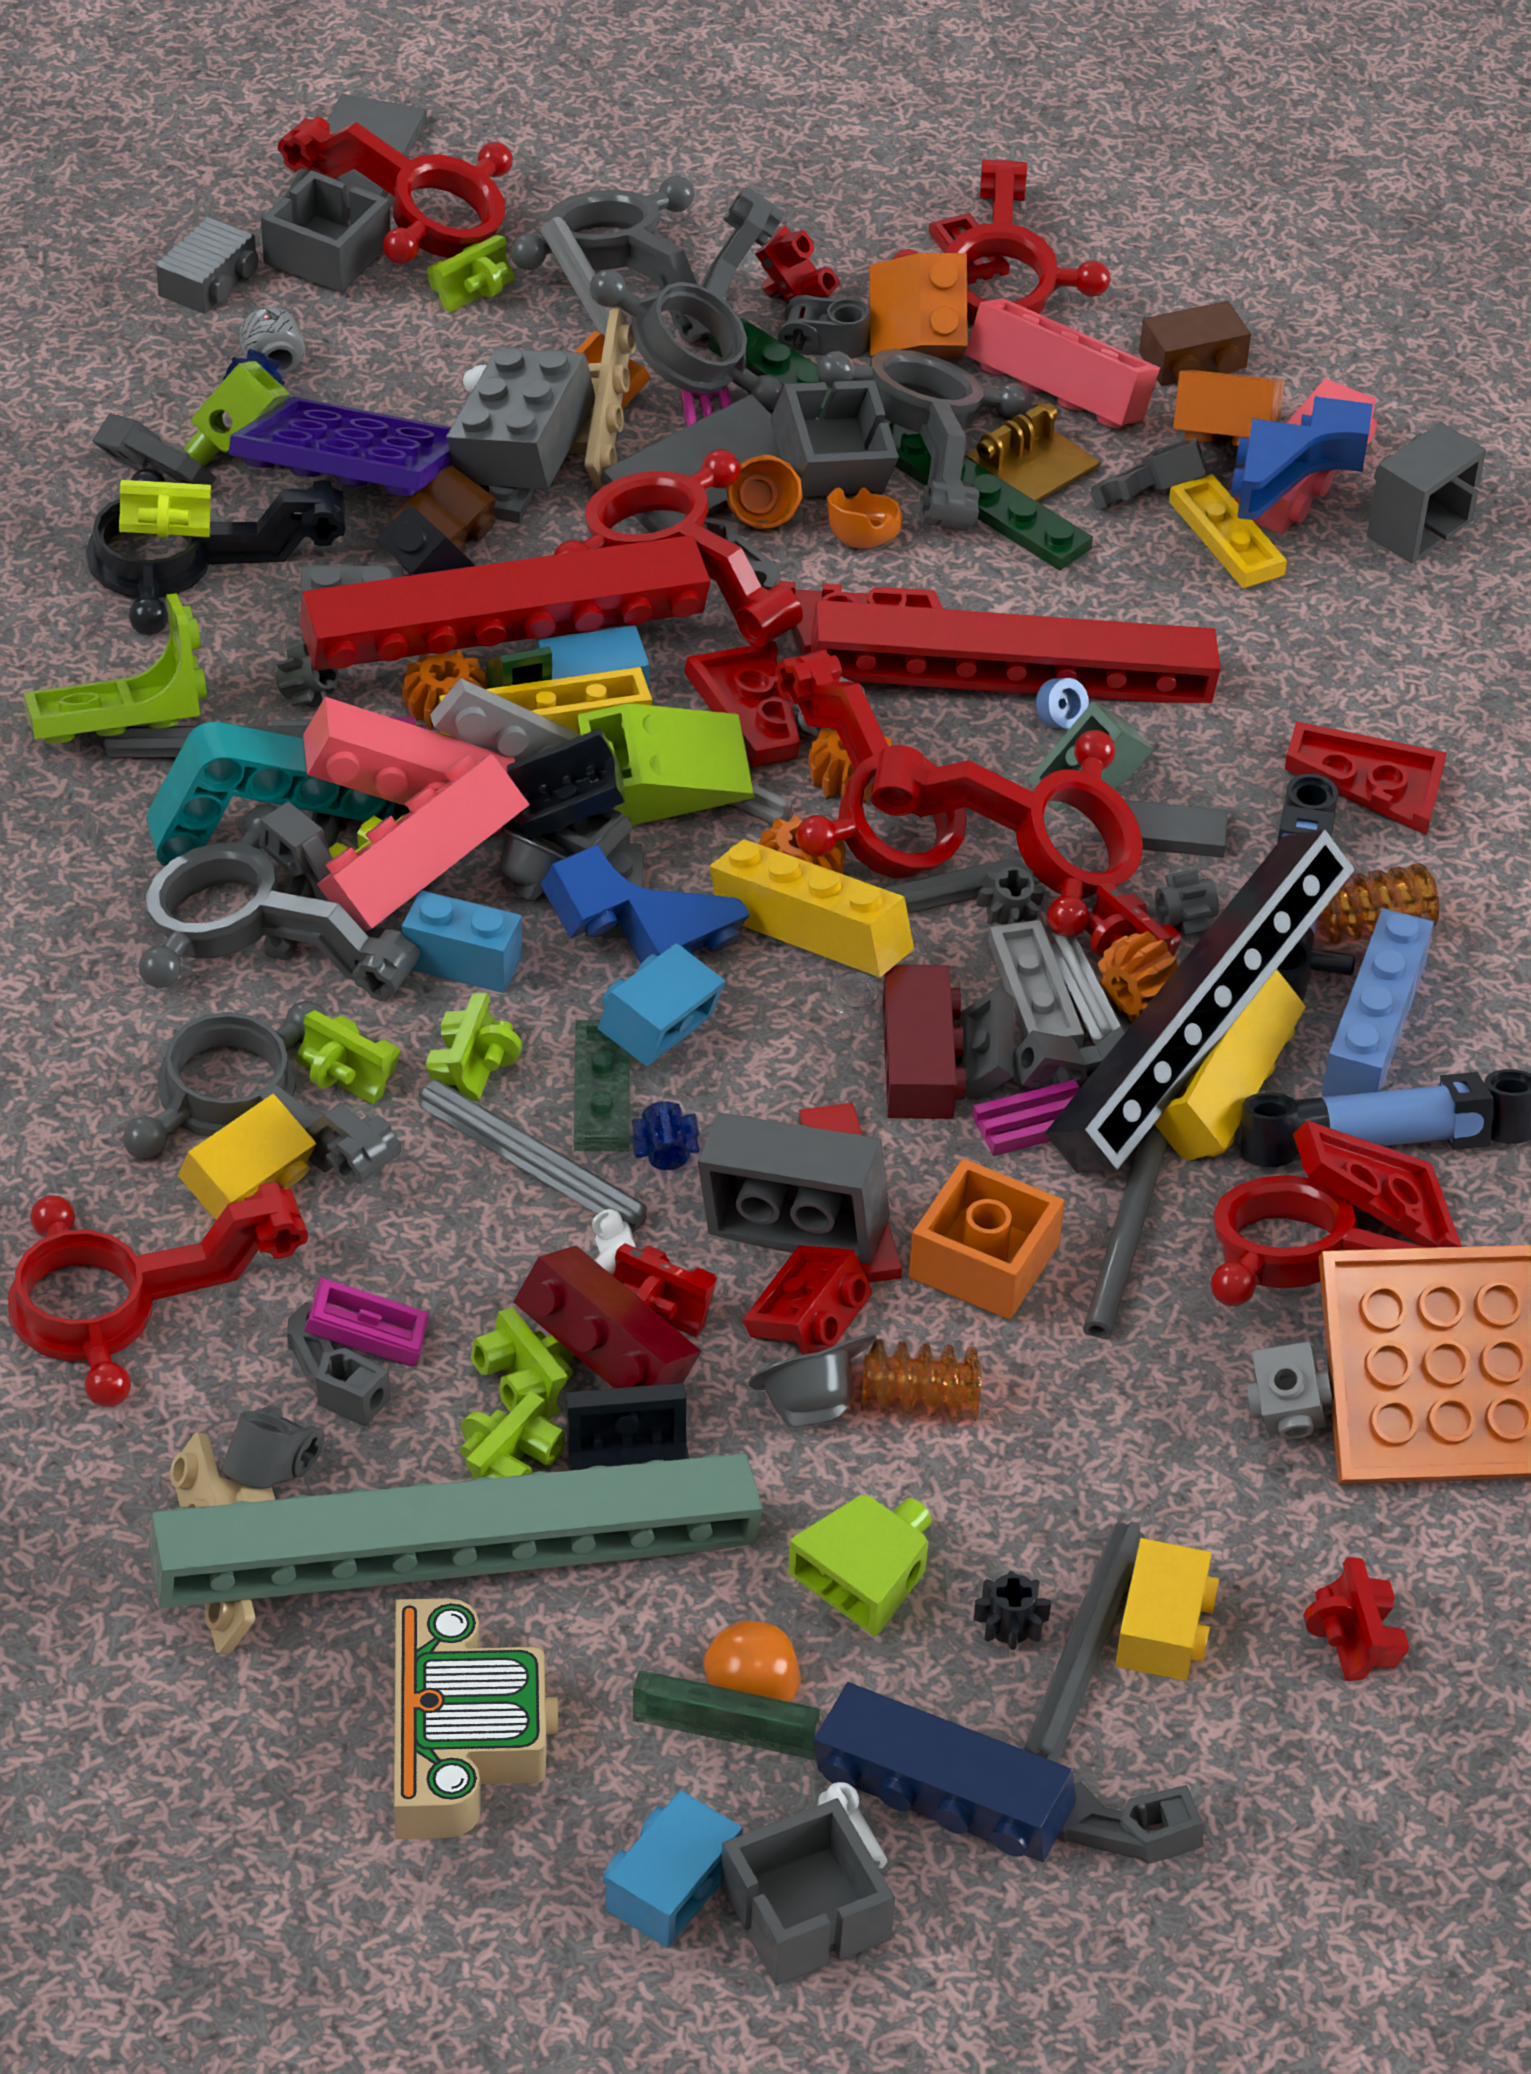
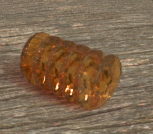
(1363, 898)
(921, 1379)

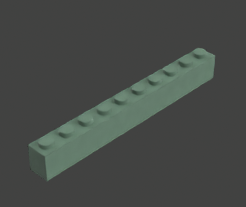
(452, 1529)

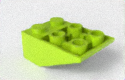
(674, 758)

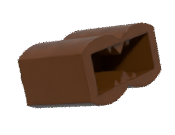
(455, 507)

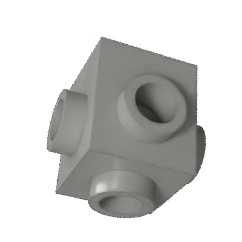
(1289, 1390)

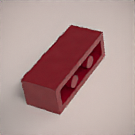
(922, 1042)
(604, 1322)

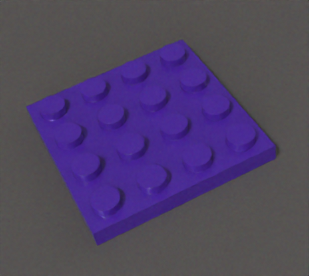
(345, 443)

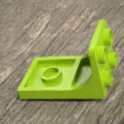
(152, 698)

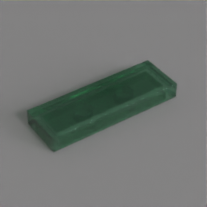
(600, 1091)
(725, 1714)

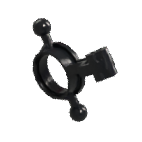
(229, 543)

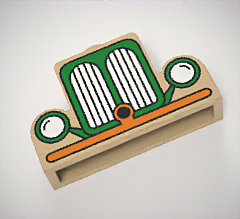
(461, 1717)

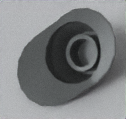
(527, 861)
(813, 1385)

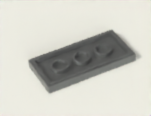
(391, 122)
(738, 428)

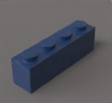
(945, 1772)

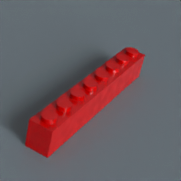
(503, 602)
(1017, 652)

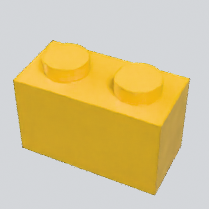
(248, 1152)
(1165, 1608)

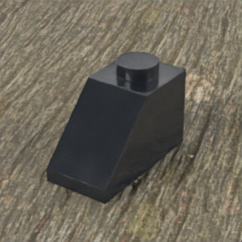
(420, 545)

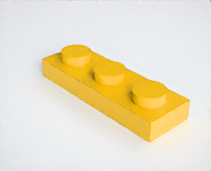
(1233, 541)

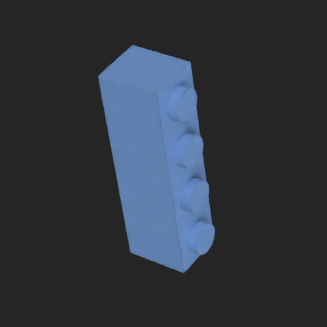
(1378, 1005)

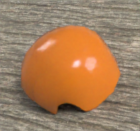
(764, 491)
(864, 519)
(753, 1660)

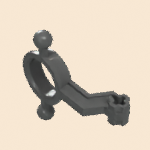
(753, 221)
(631, 247)
(938, 417)
(374, 963)
(342, 1139)

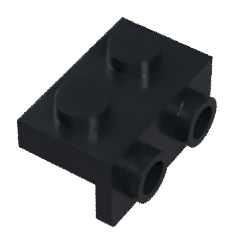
(568, 784)
(626, 1426)

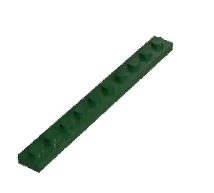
(999, 503)

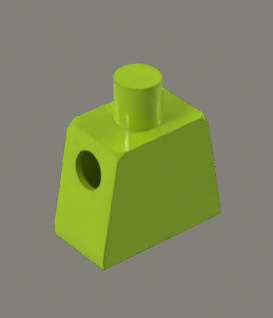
(243, 394)
(863, 1558)

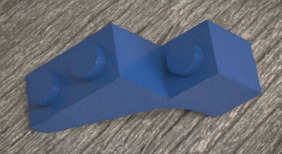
(1285, 453)
(596, 897)

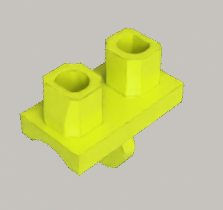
(165, 508)

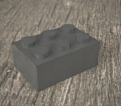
(522, 418)
(793, 1186)

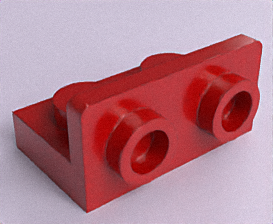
(811, 1299)

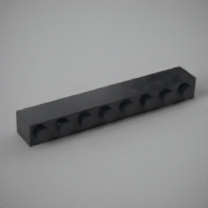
(1199, 1002)

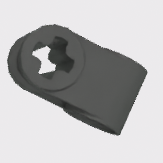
(826, 326)
(270, 1448)

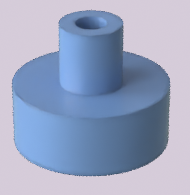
(1061, 702)

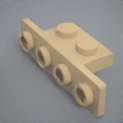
(609, 382)
(199, 1485)

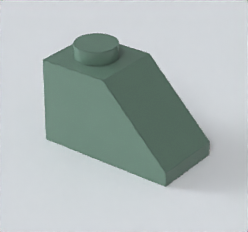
(1129, 746)

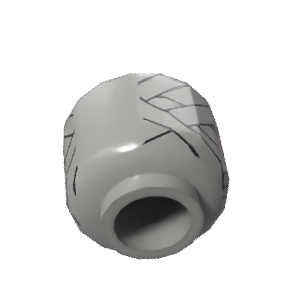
(275, 335)

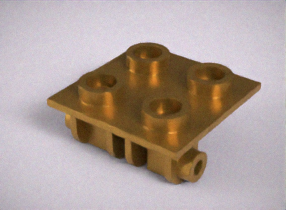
(1032, 454)

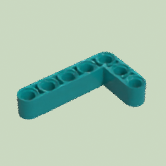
(249, 764)

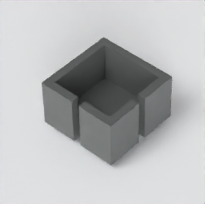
(312, 235)
(833, 448)
(1422, 490)
(807, 1891)

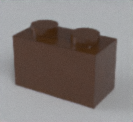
(1195, 339)

